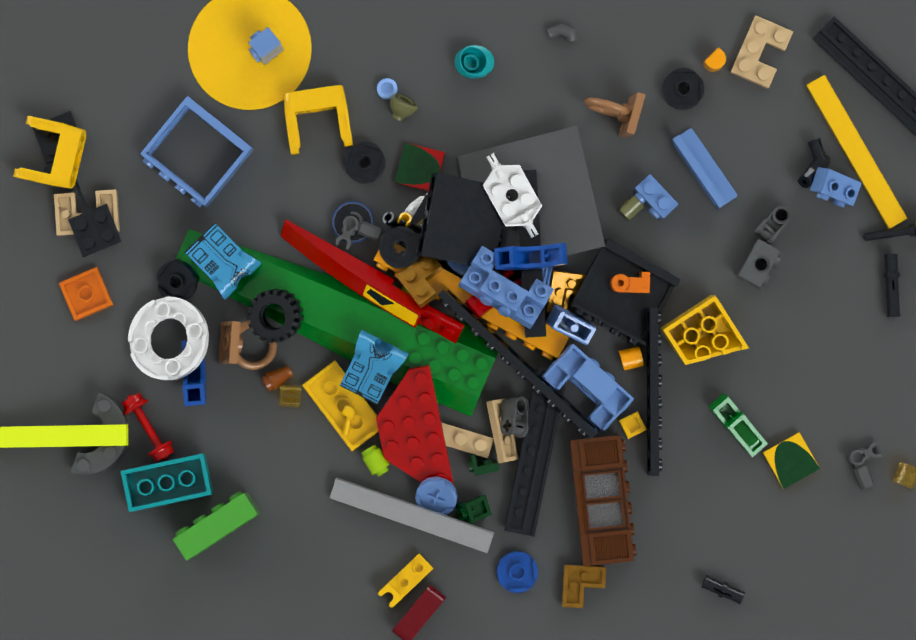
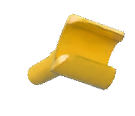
(349, 412)

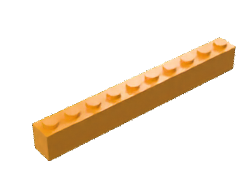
(550, 346)

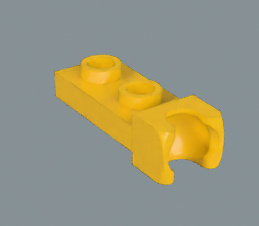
(406, 579)

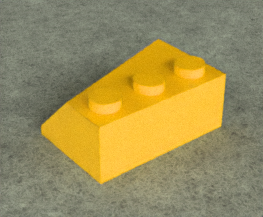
(703, 332)

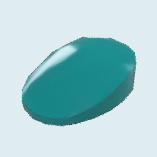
(474, 61)

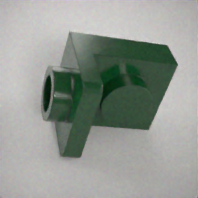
(487, 466)
(473, 509)

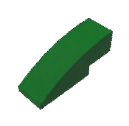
(737, 425)

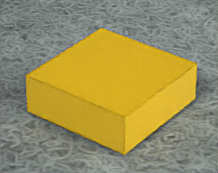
(632, 425)

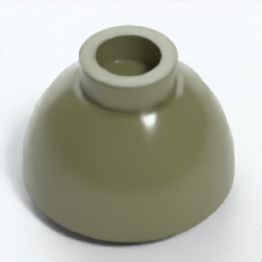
(402, 106)

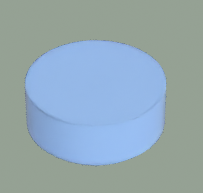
(387, 88)

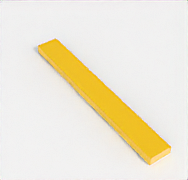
(856, 152)

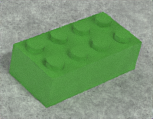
(216, 526)

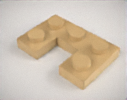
(759, 34)
(66, 209)

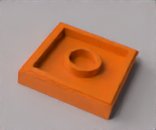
(86, 294)

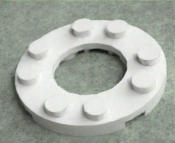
(143, 326)

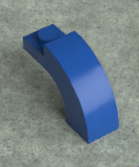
(530, 257)
(195, 384)

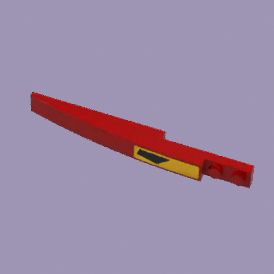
(369, 283)

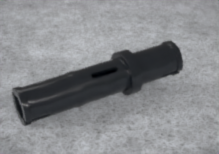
(892, 285)

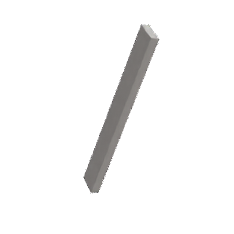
(412, 515)

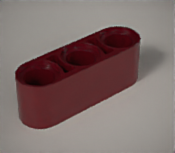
(419, 613)

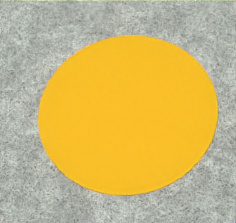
(222, 55)

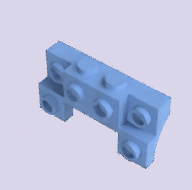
(502, 293)
(592, 381)

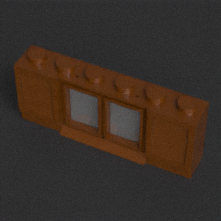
(602, 500)

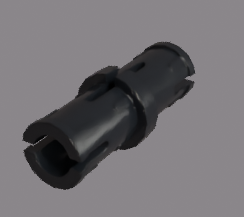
(723, 589)

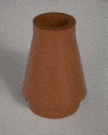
(275, 378)

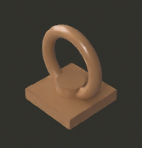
(626, 113)
(231, 345)

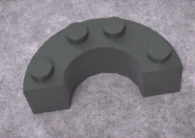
(105, 456)

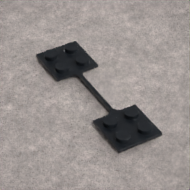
(94, 227)

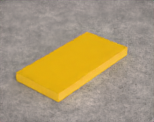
(331, 400)

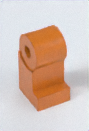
(625, 284)

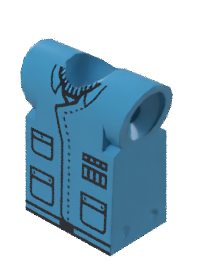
(221, 259)
(372, 367)

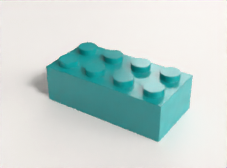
(167, 482)

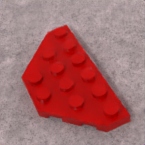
(413, 428)

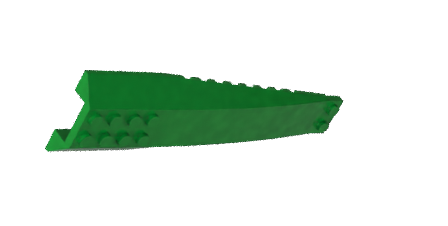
(338, 314)

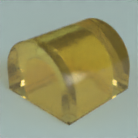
(290, 396)
(905, 475)

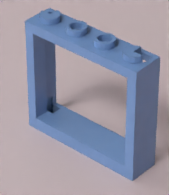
(165, 173)

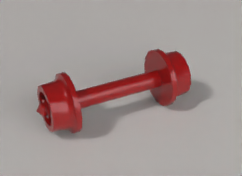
(134, 404)

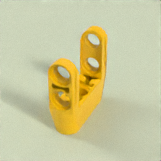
(314, 101)
(66, 158)

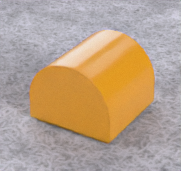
(715, 61)
(631, 358)

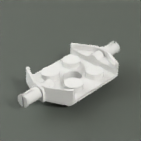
(517, 212)

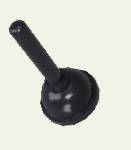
(911, 230)

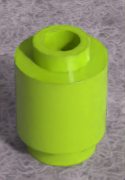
(375, 460)

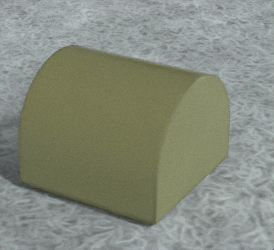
(630, 208)

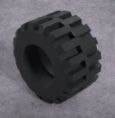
(259, 322)

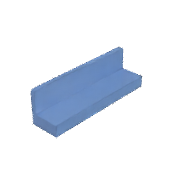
(704, 168)

